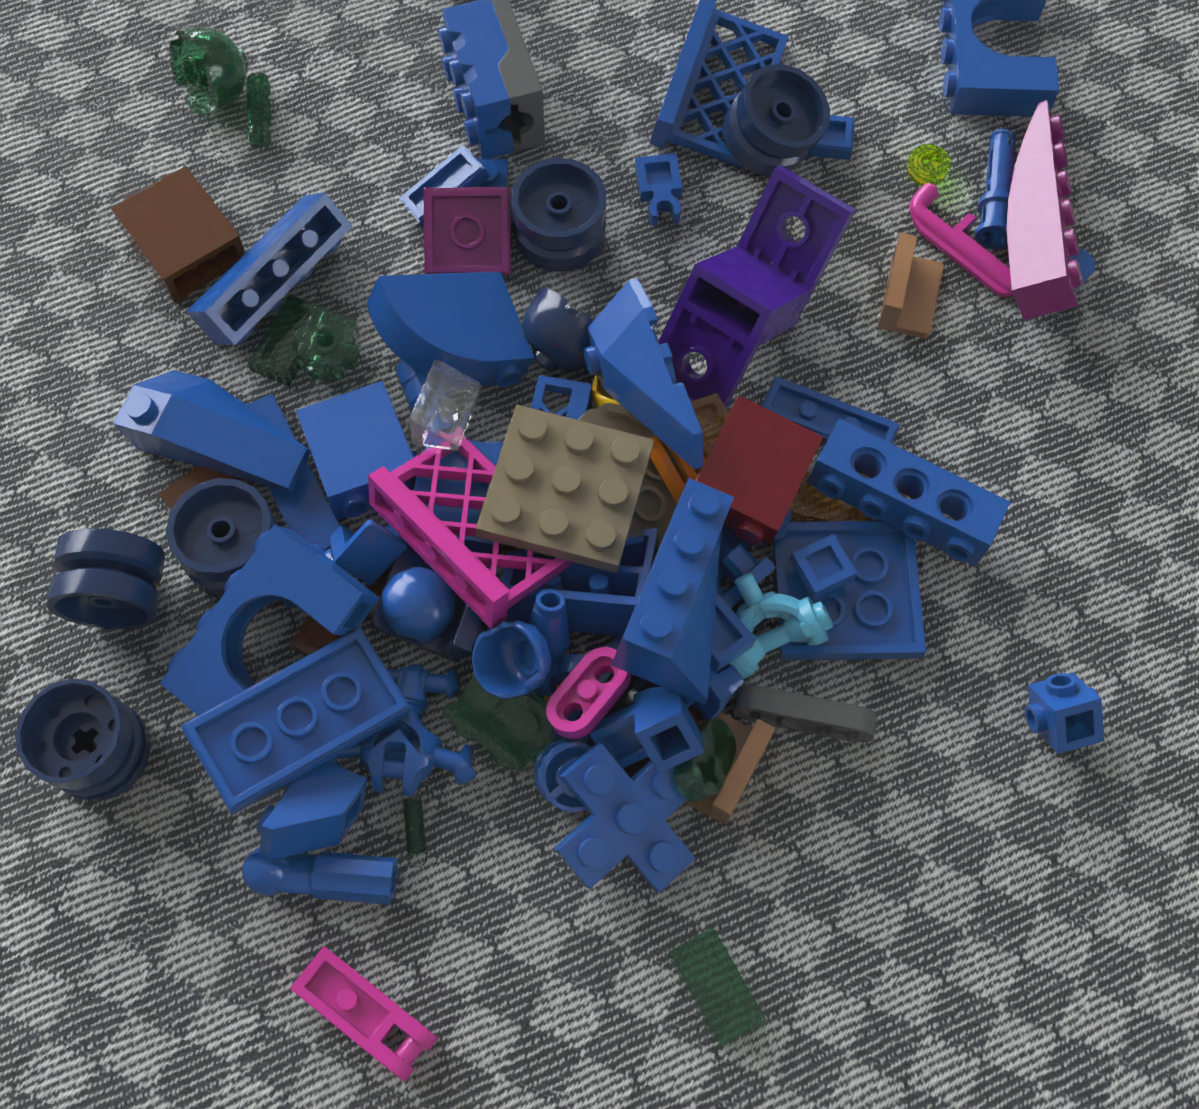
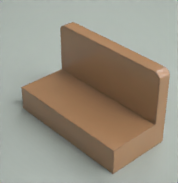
(910, 291)
(750, 748)

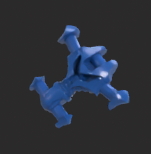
(406, 746)

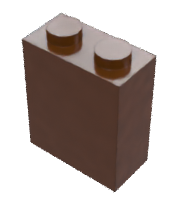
(179, 233)

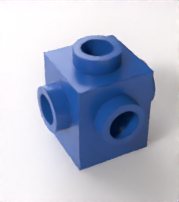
(1065, 712)

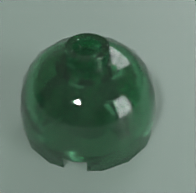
(208, 67)

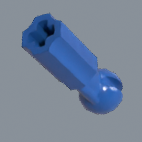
(324, 876)

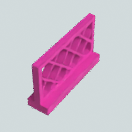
(437, 541)

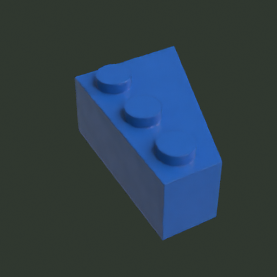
(594, 597)

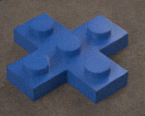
(623, 821)

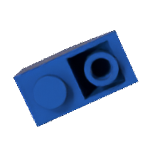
(312, 812)

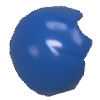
(419, 604)
(511, 659)

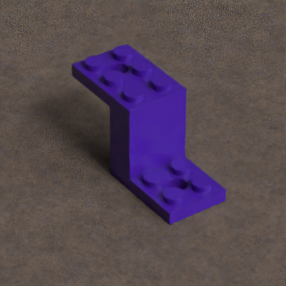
(754, 288)

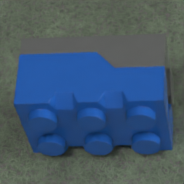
(492, 77)

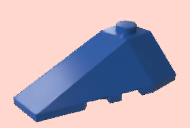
(641, 373)
(209, 428)

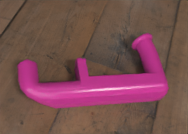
(957, 244)

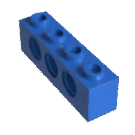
(931, 489)

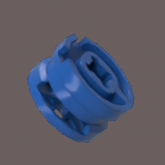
(553, 765)

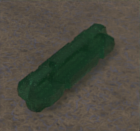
(258, 110)

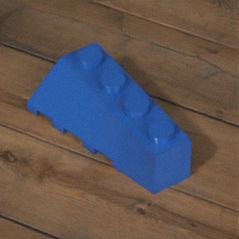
(675, 613)

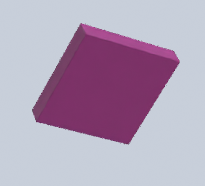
(467, 230)

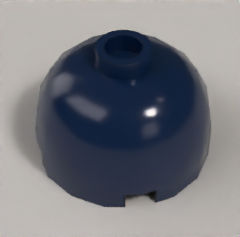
(556, 331)

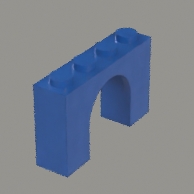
(985, 80)
(280, 569)

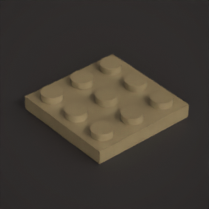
(565, 488)

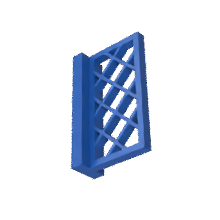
(692, 63)

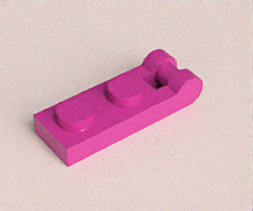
(362, 1012)

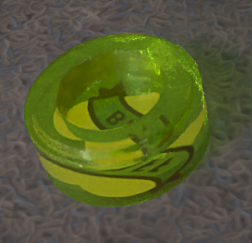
(928, 164)

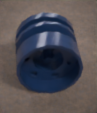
(62, 726)

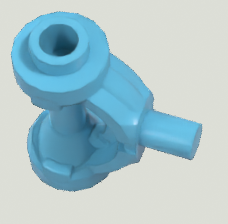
(802, 622)

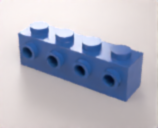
(270, 270)

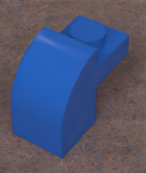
(652, 728)

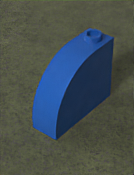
(453, 320)

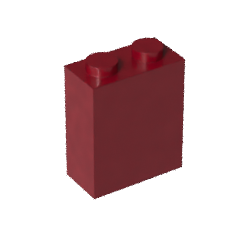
(761, 465)

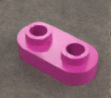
(585, 693)

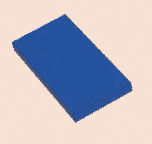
(295, 720)

